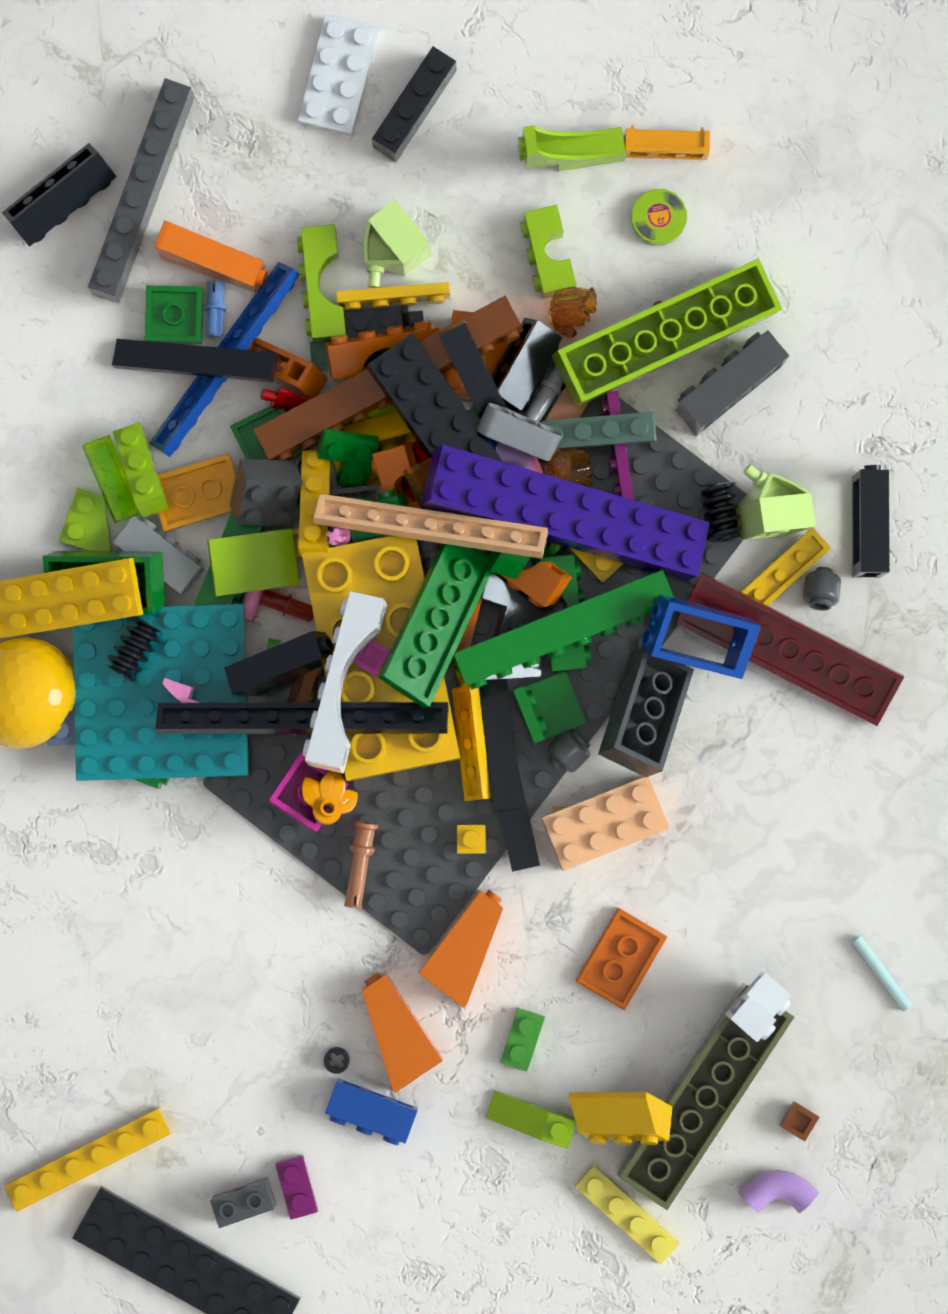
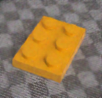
(197, 492)

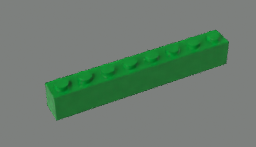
(559, 630)

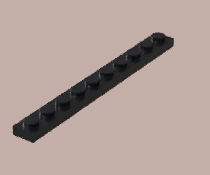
(296, 718)

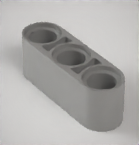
(519, 432)

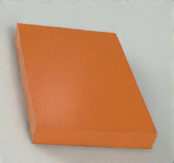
(621, 958)

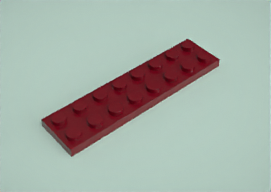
(797, 652)

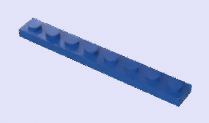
(240, 336)

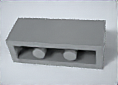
(179, 569)

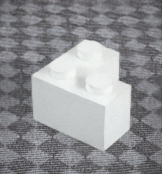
(758, 1005)

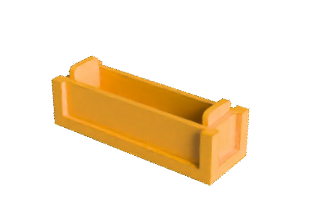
(667, 144)

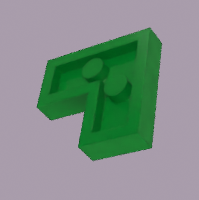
(352, 451)

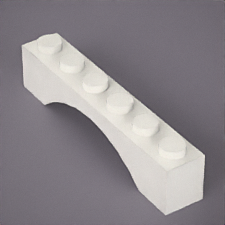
(360, 624)

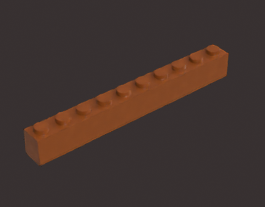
(361, 394)

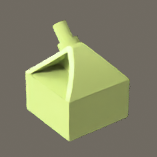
(393, 244)
(774, 507)

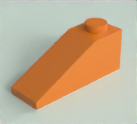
(292, 371)

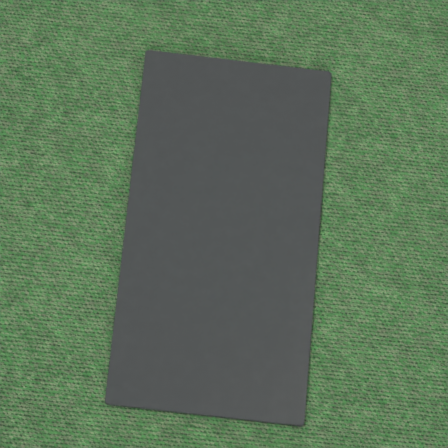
(415, 872)

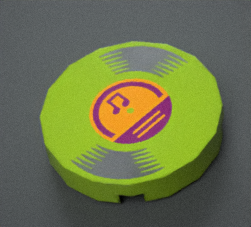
(659, 216)

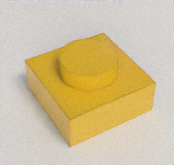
(471, 839)

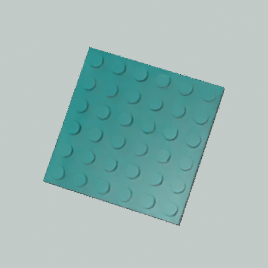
(119, 716)

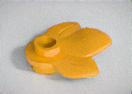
(329, 793)

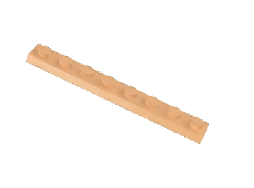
(431, 526)

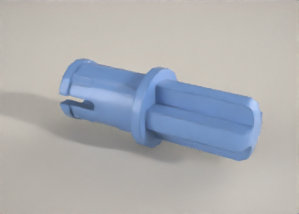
(215, 309)

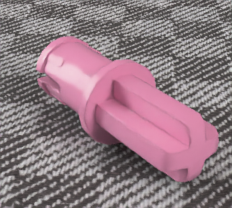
(338, 536)

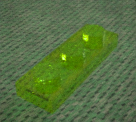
(111, 478)

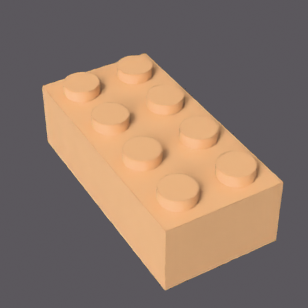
(605, 823)

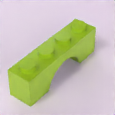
(319, 250)

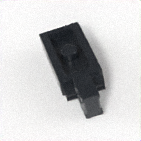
(379, 319)

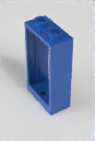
(739, 649)

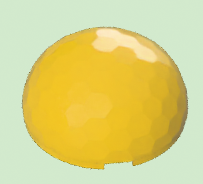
(34, 691)

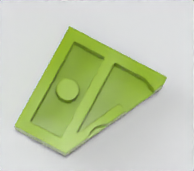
(87, 523)

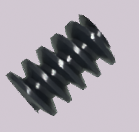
(721, 512)
(134, 649)

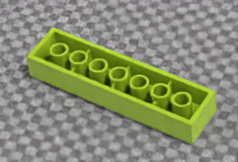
(666, 332)

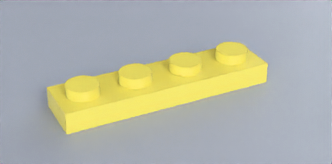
(627, 1214)

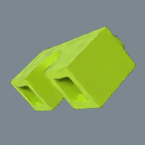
(542, 227)
(140, 470)

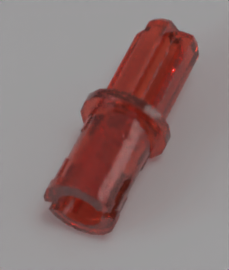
(287, 605)

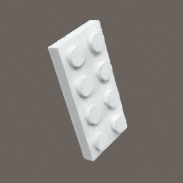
(338, 75)

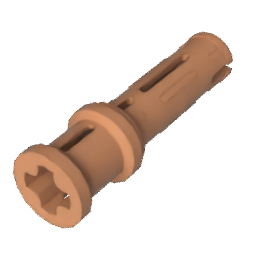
(361, 851)

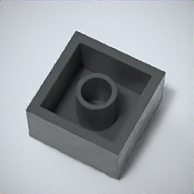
(265, 492)

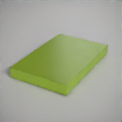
(253, 562)

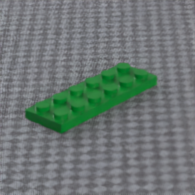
(436, 622)

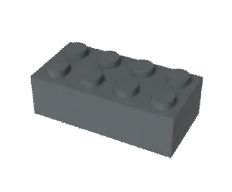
(732, 382)
(645, 713)

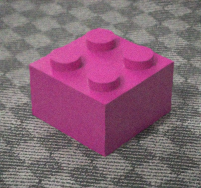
(288, 793)

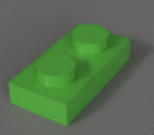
(522, 1039)

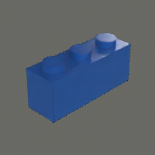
(371, 1112)

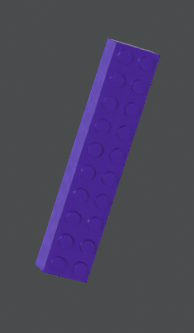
(572, 512)

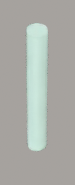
(881, 973)

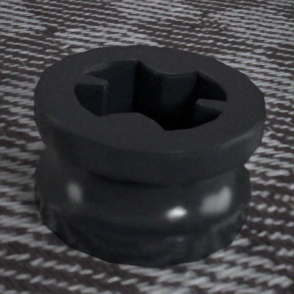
(337, 1051)

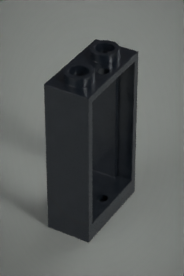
(870, 523)

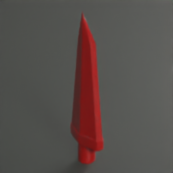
(283, 398)

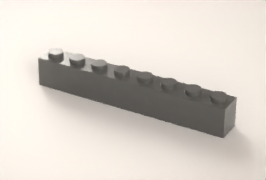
(141, 190)

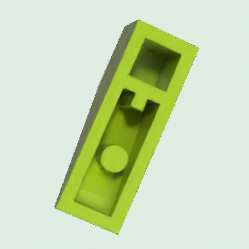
(532, 1119)

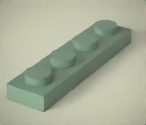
(605, 430)

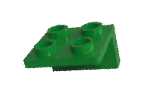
(549, 707)

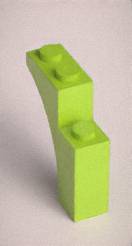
(570, 149)

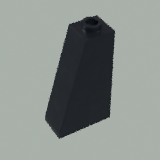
(279, 664)

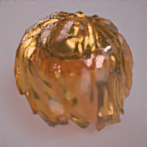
(570, 309)
(571, 466)

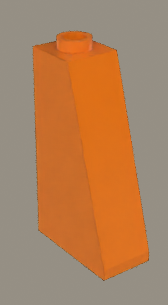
(209, 257)
(462, 951)
(401, 1038)

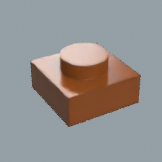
(799, 1121)

